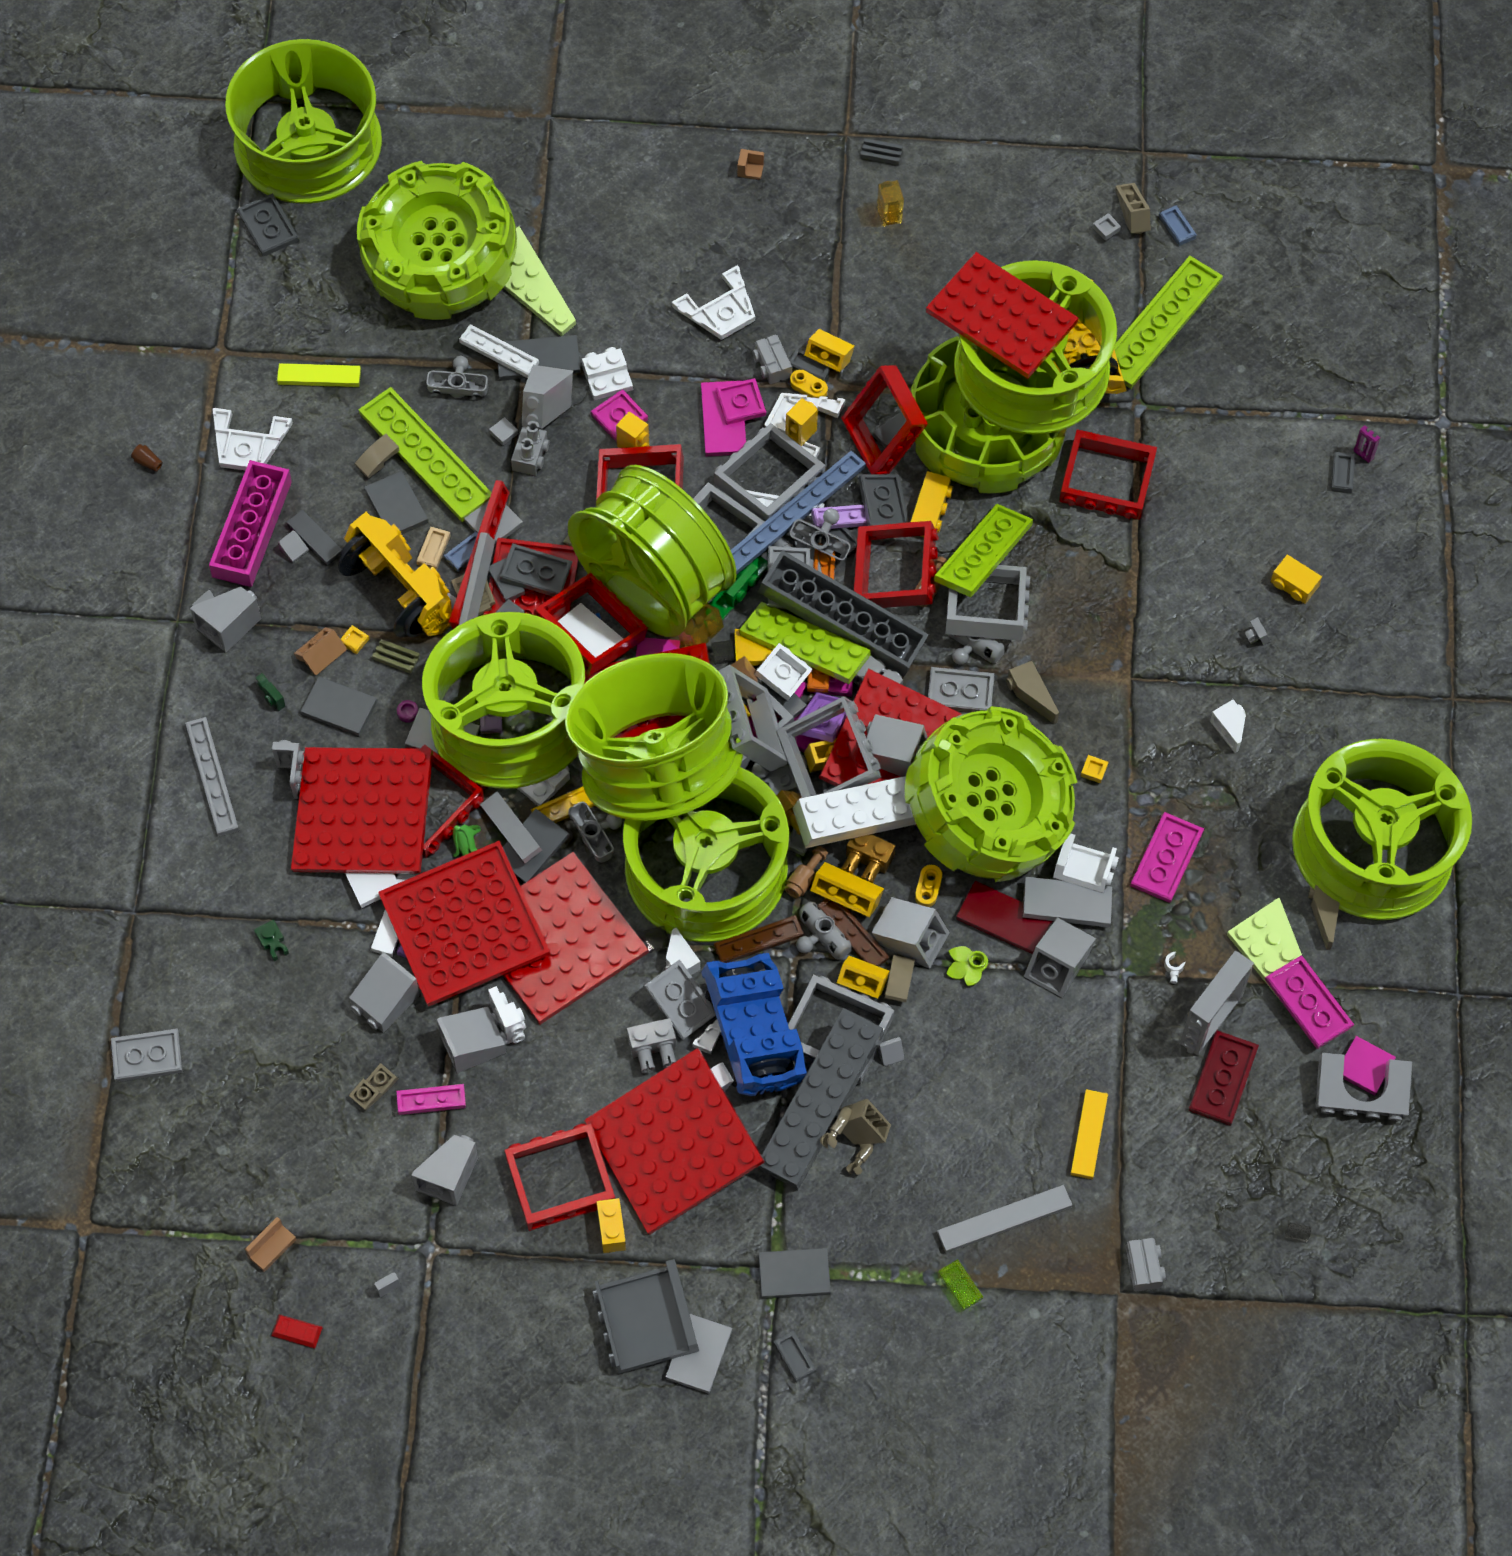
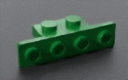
(745, 579)

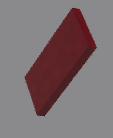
(1001, 917)
(1223, 1078)

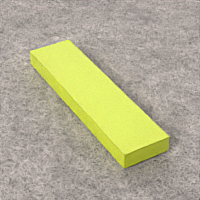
(319, 375)

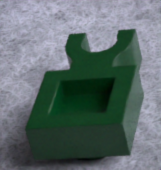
(272, 696)
(270, 937)

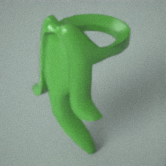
(464, 839)

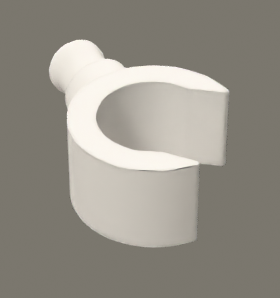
(1174, 971)

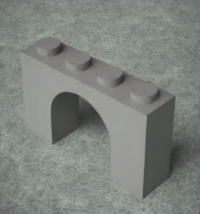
(1333, 1097)

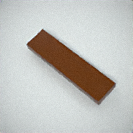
(758, 939)
(861, 941)

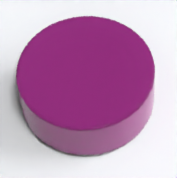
(407, 711)

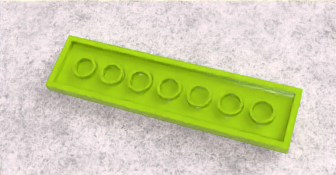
(1164, 318)
(426, 453)

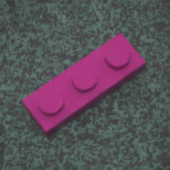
(431, 1099)

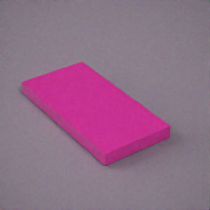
(718, 436)
(1167, 857)
(1309, 1002)

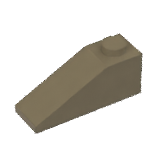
(1134, 208)
(1031, 690)
(1325, 913)

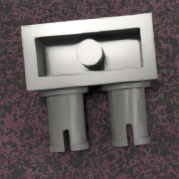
(530, 449)
(650, 1039)

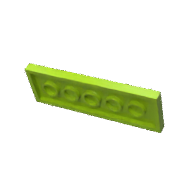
(983, 550)
(806, 641)

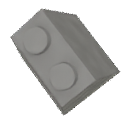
(546, 394)
(226, 617)
(895, 742)
(911, 931)
(1059, 957)
(384, 993)
(471, 1037)
(447, 1170)

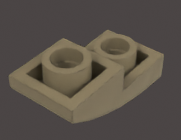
(374, 457)
(899, 978)
(374, 1087)

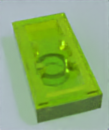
(960, 1284)

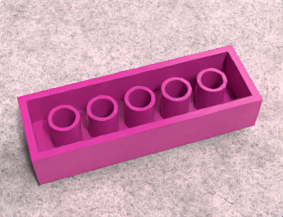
(250, 523)

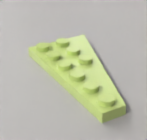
(536, 290)
(1266, 939)

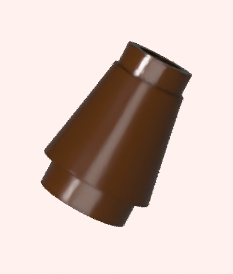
(146, 458)

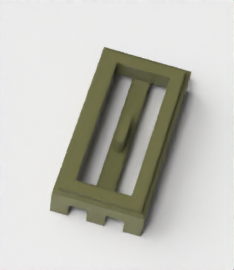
(396, 648)

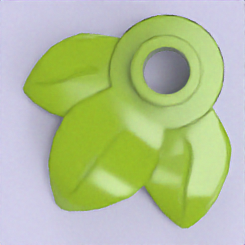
(964, 967)

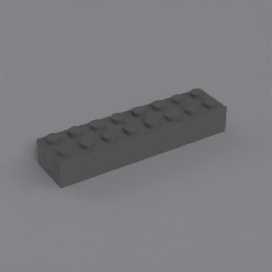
(842, 612)
(820, 1098)

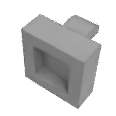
(1257, 633)

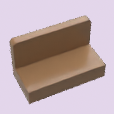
(321, 650)
(270, 1244)

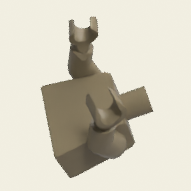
(862, 1126)

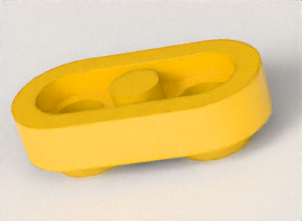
(807, 384)
(927, 886)

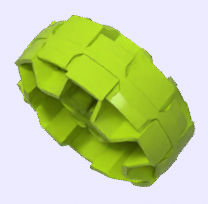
(442, 199)
(971, 447)
(1017, 762)

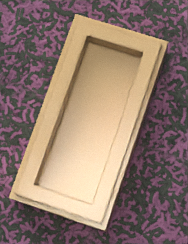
(433, 547)

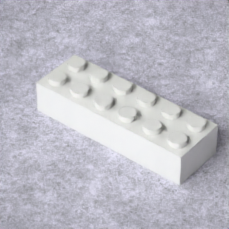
(853, 812)

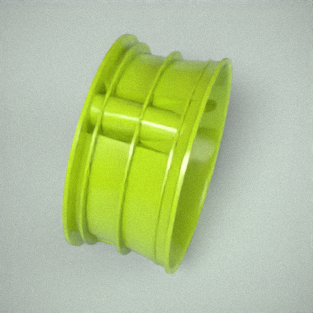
(304, 133)
(1074, 390)
(653, 549)
(502, 690)
(663, 768)
(1385, 822)
(721, 919)

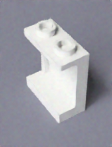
(1085, 865)

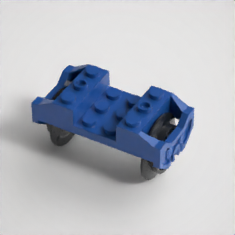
(754, 1024)

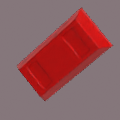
(297, 1331)

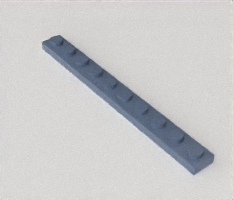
(797, 508)

